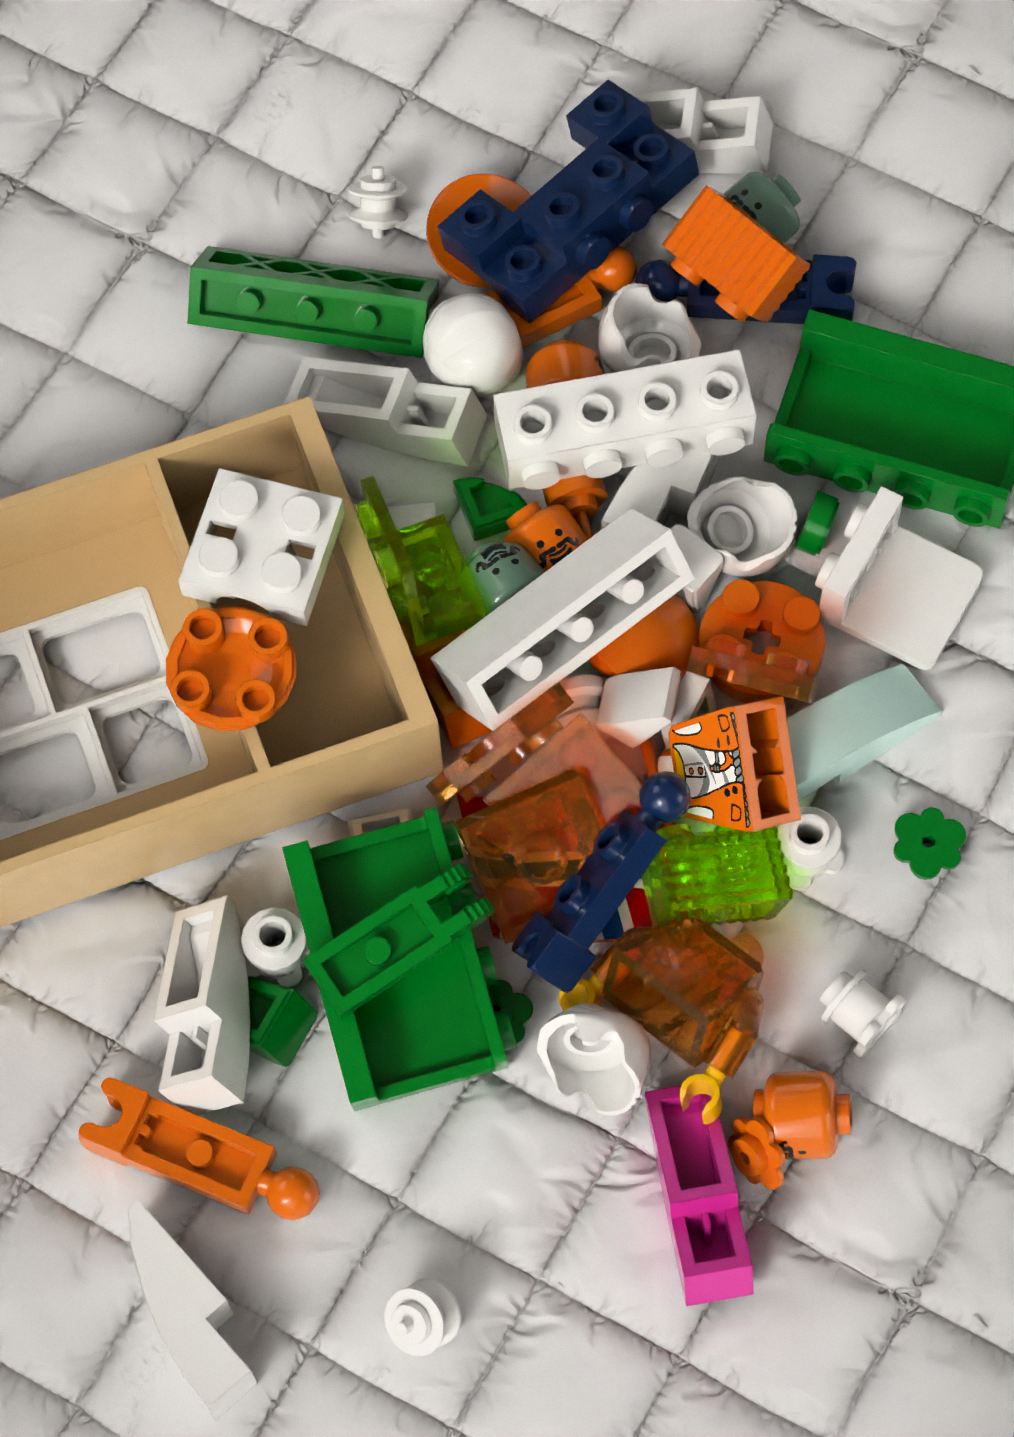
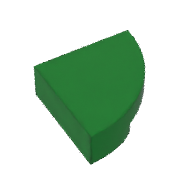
(486, 506)

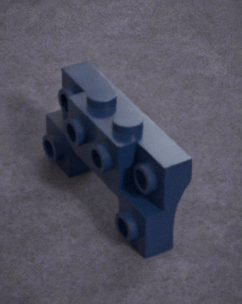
(578, 214)

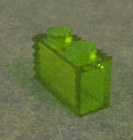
(716, 876)

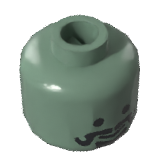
(768, 202)
(502, 571)

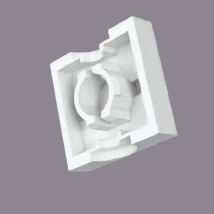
(261, 558)

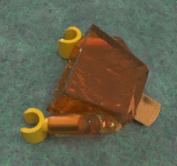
(688, 993)

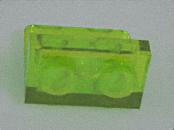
(423, 568)

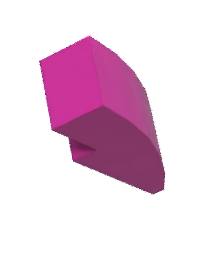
(699, 1199)

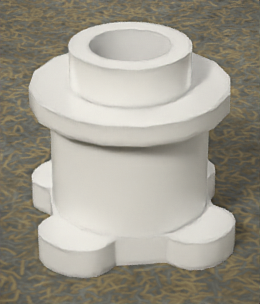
(810, 861)
(280, 962)
(860, 1009)

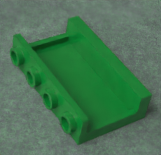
(898, 417)
(439, 1018)

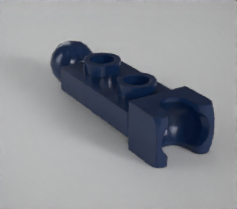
(816, 290)
(586, 901)

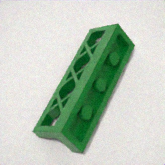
(310, 301)

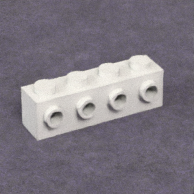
(624, 420)
(563, 618)

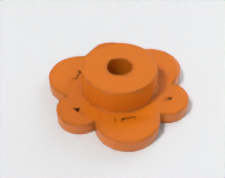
(756, 1153)

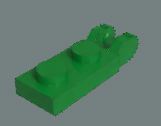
(392, 942)

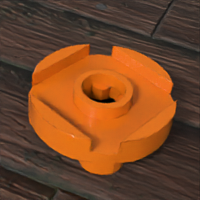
(767, 607)

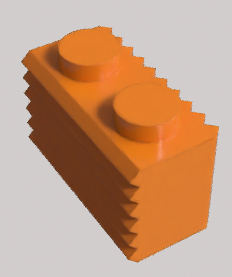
(734, 256)

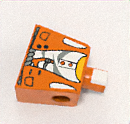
(736, 766)

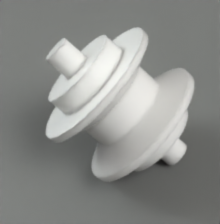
(378, 202)
(422, 1317)

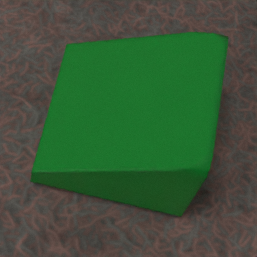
(277, 1021)

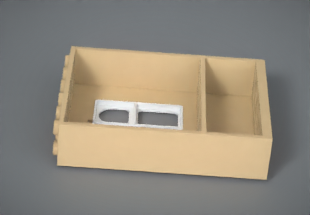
(117, 547)

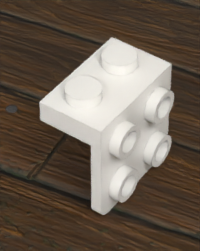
(895, 585)

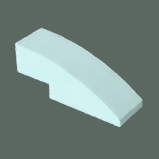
(856, 726)

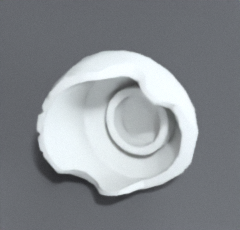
(644, 330)
(473, 344)
(746, 523)
(596, 1054)

